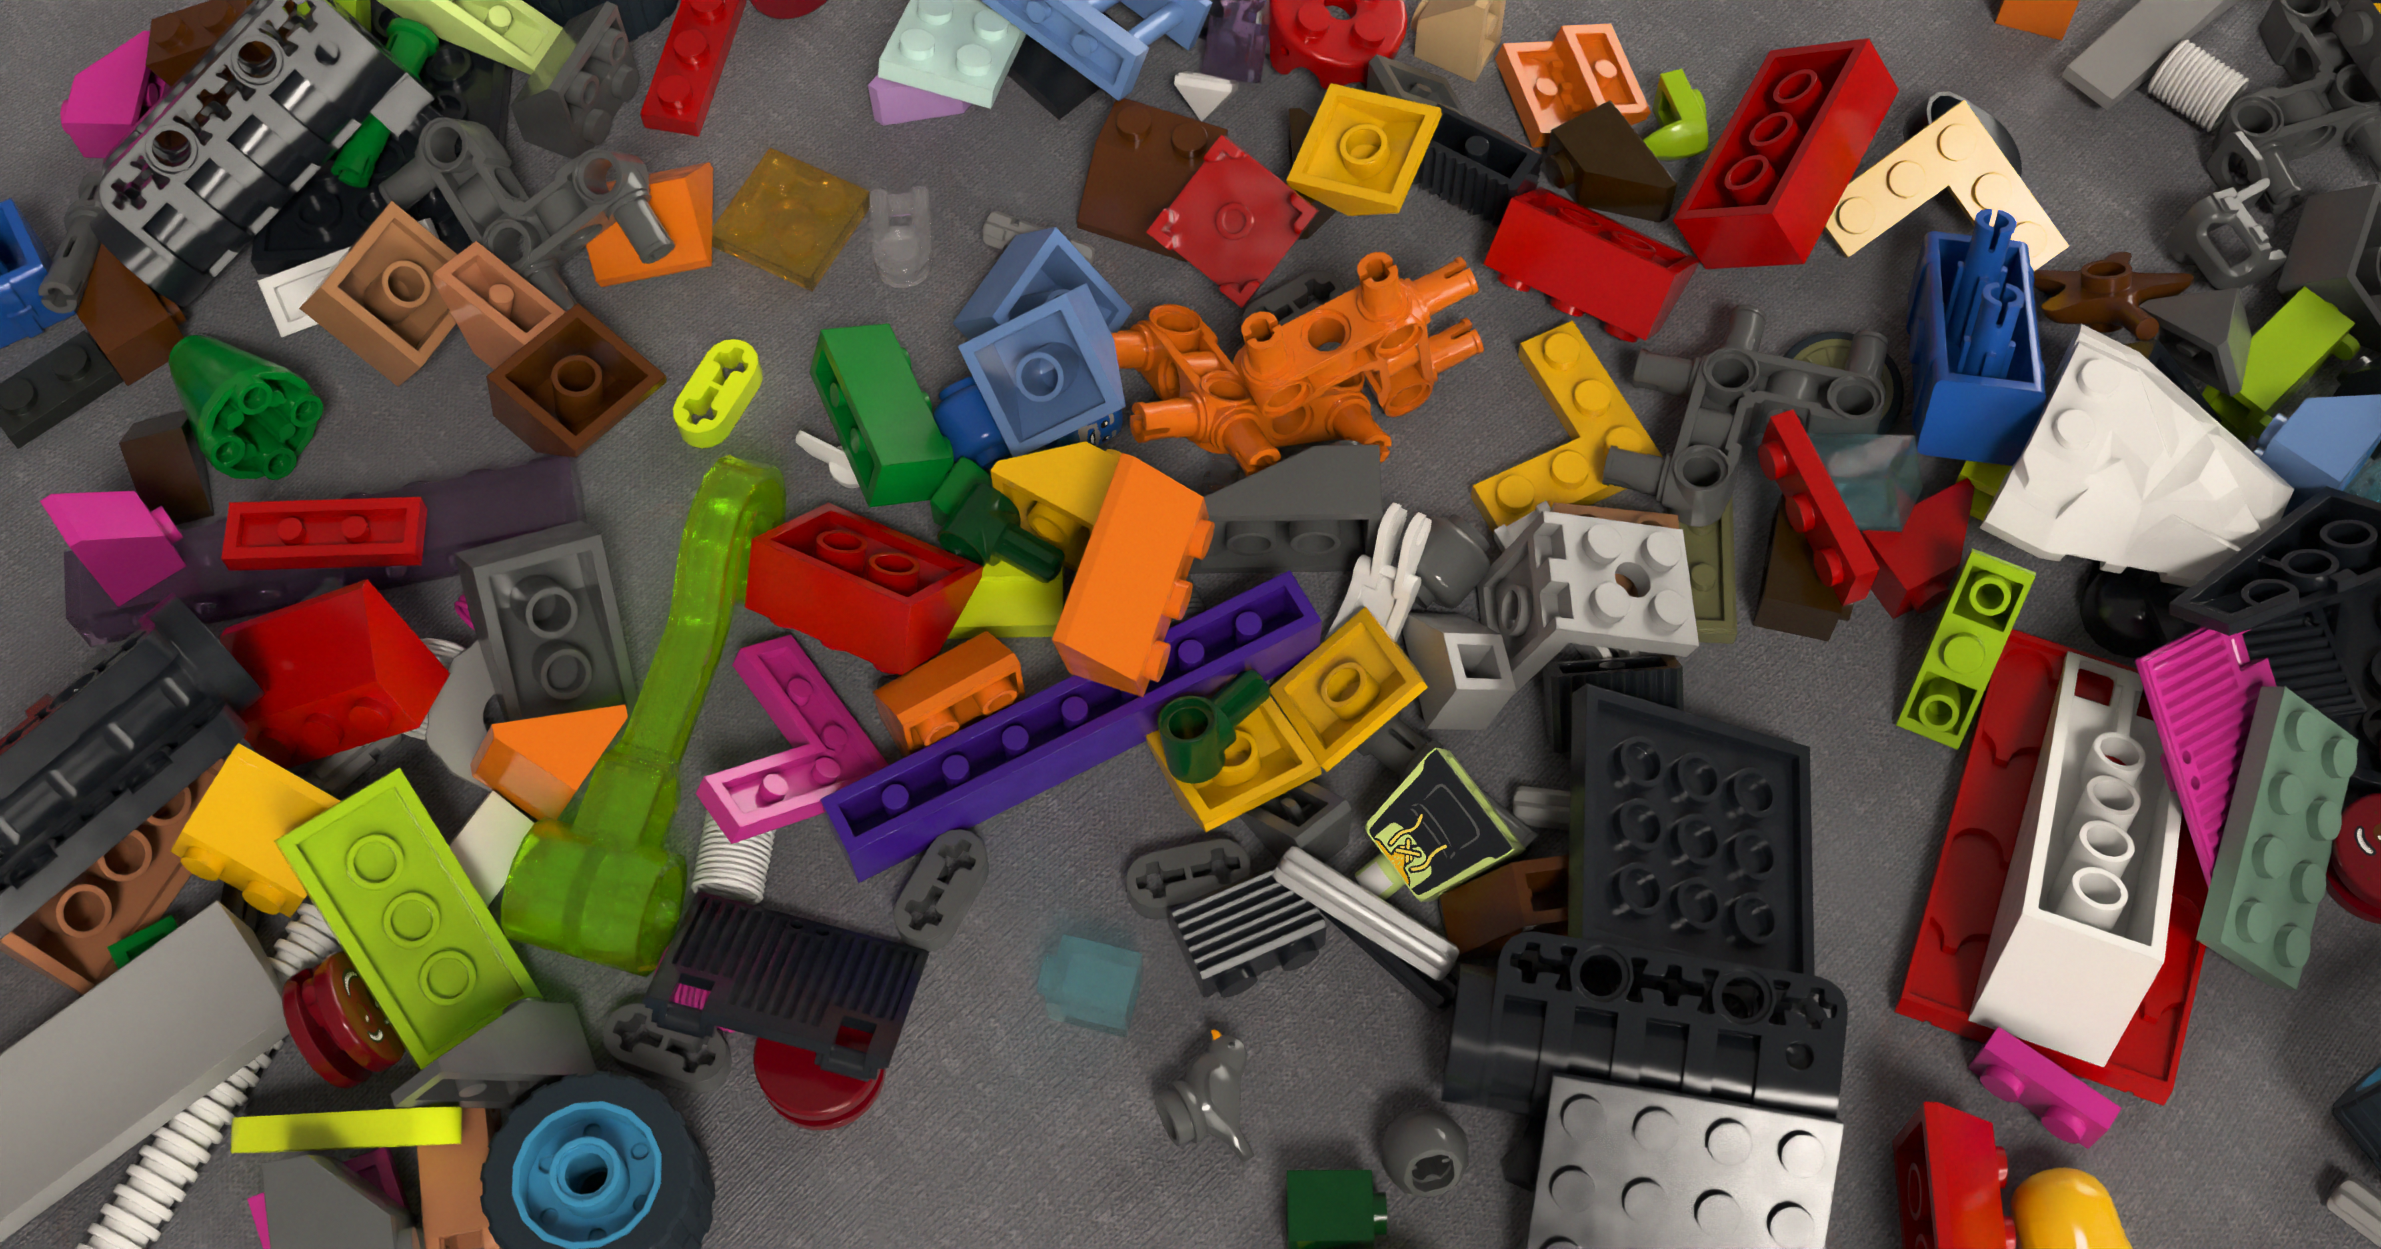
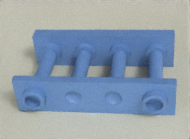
(1095, 43)

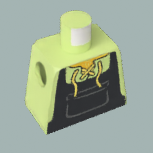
(1435, 833)

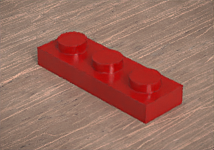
(691, 65)
(1817, 508)
(324, 533)

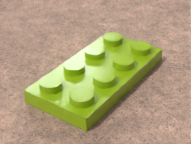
(407, 917)

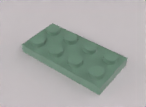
(2278, 839)

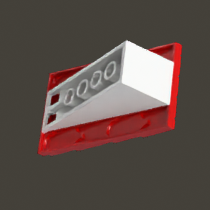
(2064, 878)

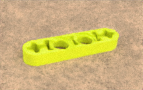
(347, 1130)

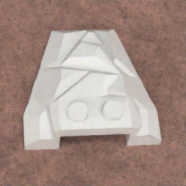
(2132, 473)

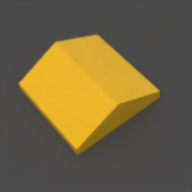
(1363, 151)
(1347, 688)
(1257, 768)

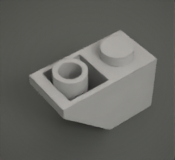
(1462, 667)

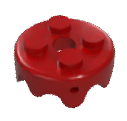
(1332, 48)

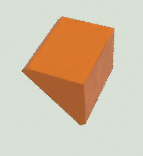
(685, 208)
(545, 758)

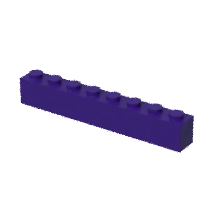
(1061, 731)

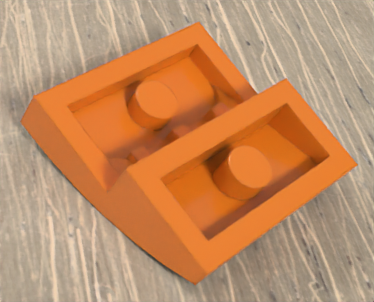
(1568, 78)

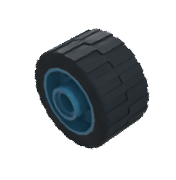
(596, 1169)

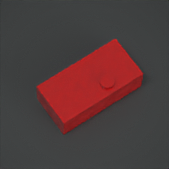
(1787, 155)

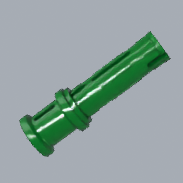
(411, 46)

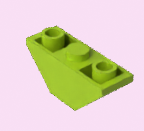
(1965, 648)

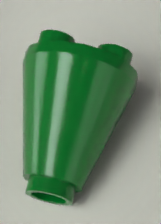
(243, 408)

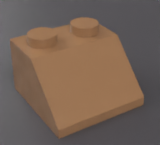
(384, 296)

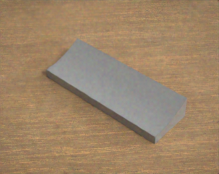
(131, 1058)

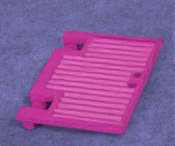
(2203, 710)

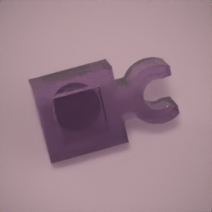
(1236, 42)

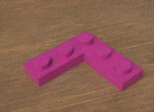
(825, 741)

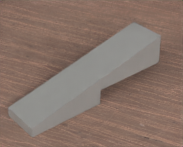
(2138, 46)

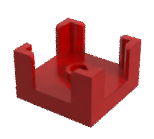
(1234, 220)

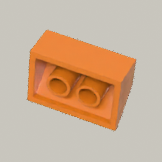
(1133, 578)

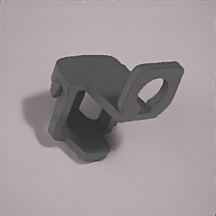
(2230, 206)

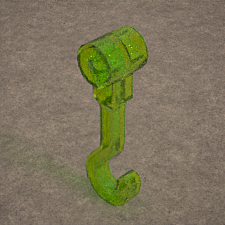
(606, 881)

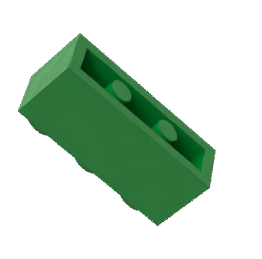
(880, 414)

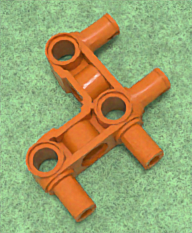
(1378, 331)
(1212, 405)

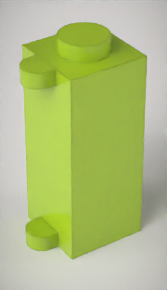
(2282, 361)

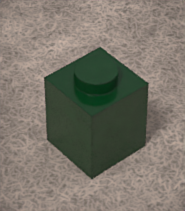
(1333, 1209)

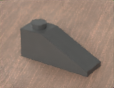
(504, 1060)

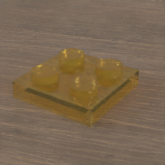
(790, 219)

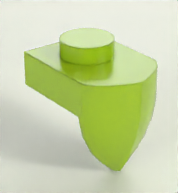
(1681, 119)

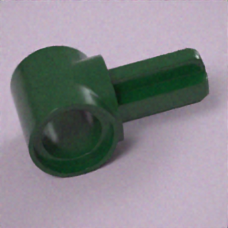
(988, 530)
(1200, 729)

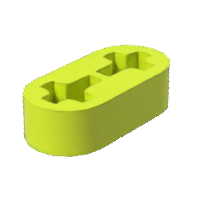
(725, 397)

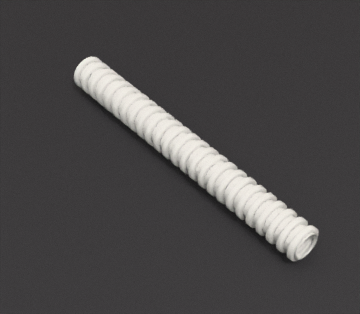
(188, 1135)

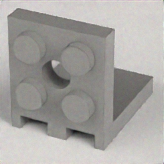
(1562, 589)

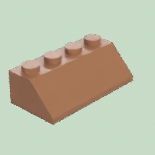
(110, 899)

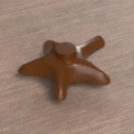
(2107, 295)

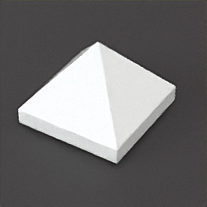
(1204, 91)

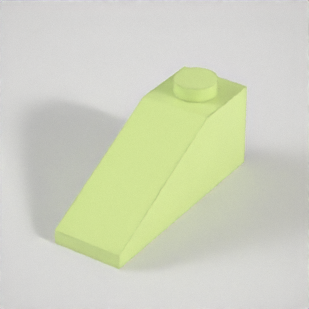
(493, 28)

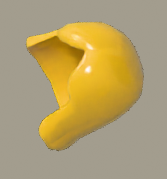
(2065, 1212)

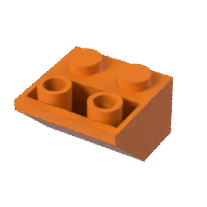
(950, 693)

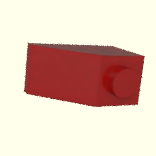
(1925, 555)

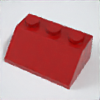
(1589, 264)
(859, 587)
(333, 675)
(1951, 1182)

